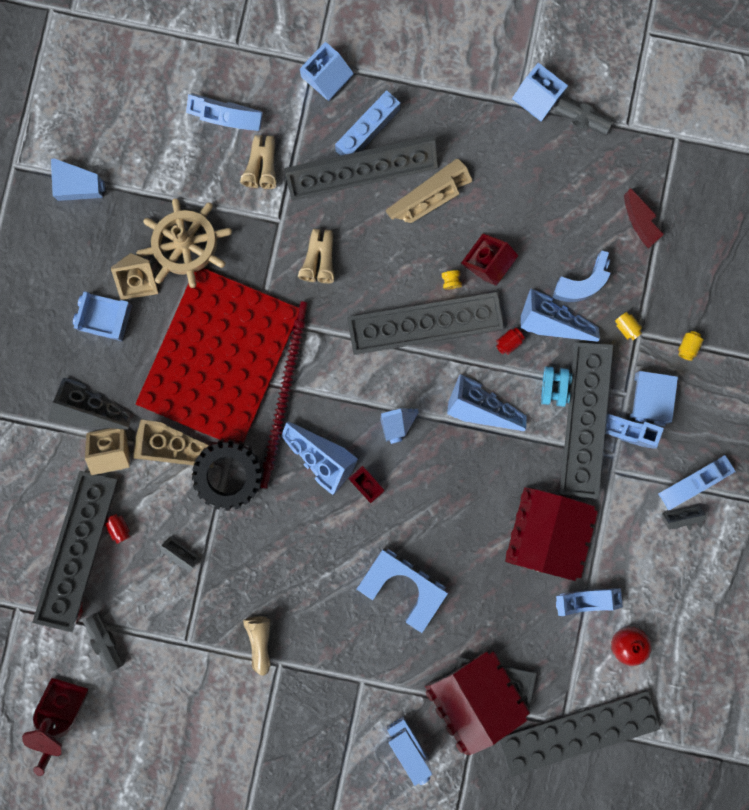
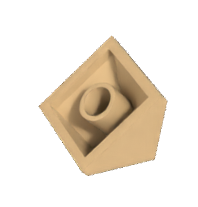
(134, 277)

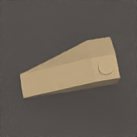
(164, 444)

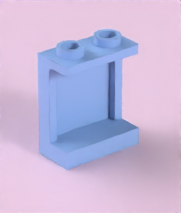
(102, 316)
(654, 398)

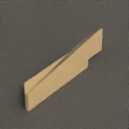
(431, 193)

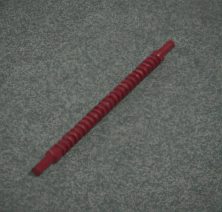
(299, 324)

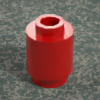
(509, 341)
(117, 528)

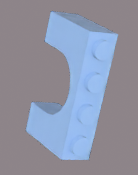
(429, 596)
(409, 751)

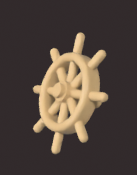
(184, 242)

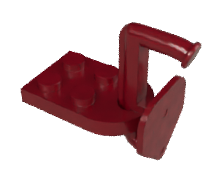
(57, 707)

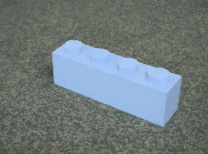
(368, 125)

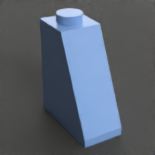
(74, 182)

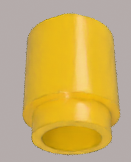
(628, 326)
(690, 345)

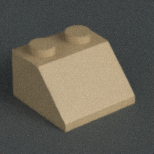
(107, 450)

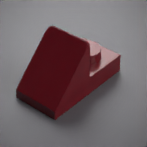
(366, 484)

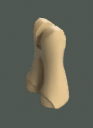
(250, 177)
(325, 247)
(258, 632)

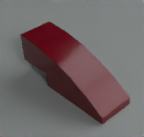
(641, 219)

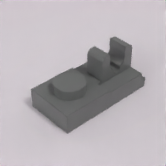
(684, 517)
(179, 554)

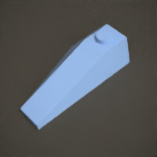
(548, 319)
(477, 406)
(397, 423)
(326, 459)

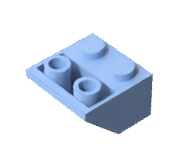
(326, 71)
(540, 92)

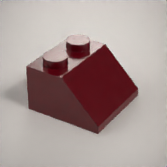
(490, 259)

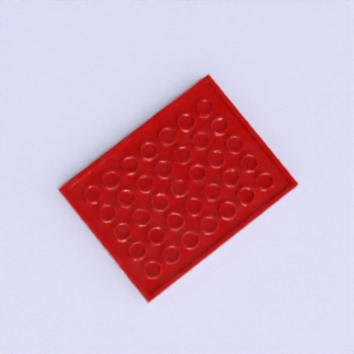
(218, 357)

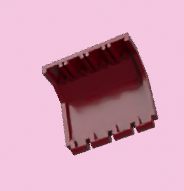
(551, 534)
(478, 703)

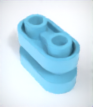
(563, 378)

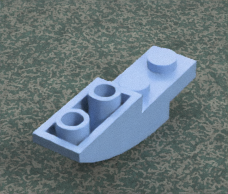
(224, 114)
(696, 482)

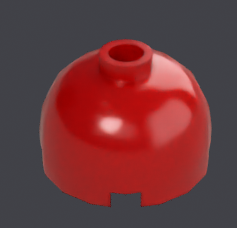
(623, 643)

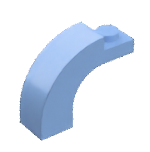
(575, 291)
(639, 434)
(588, 600)

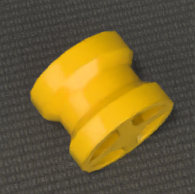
(451, 280)

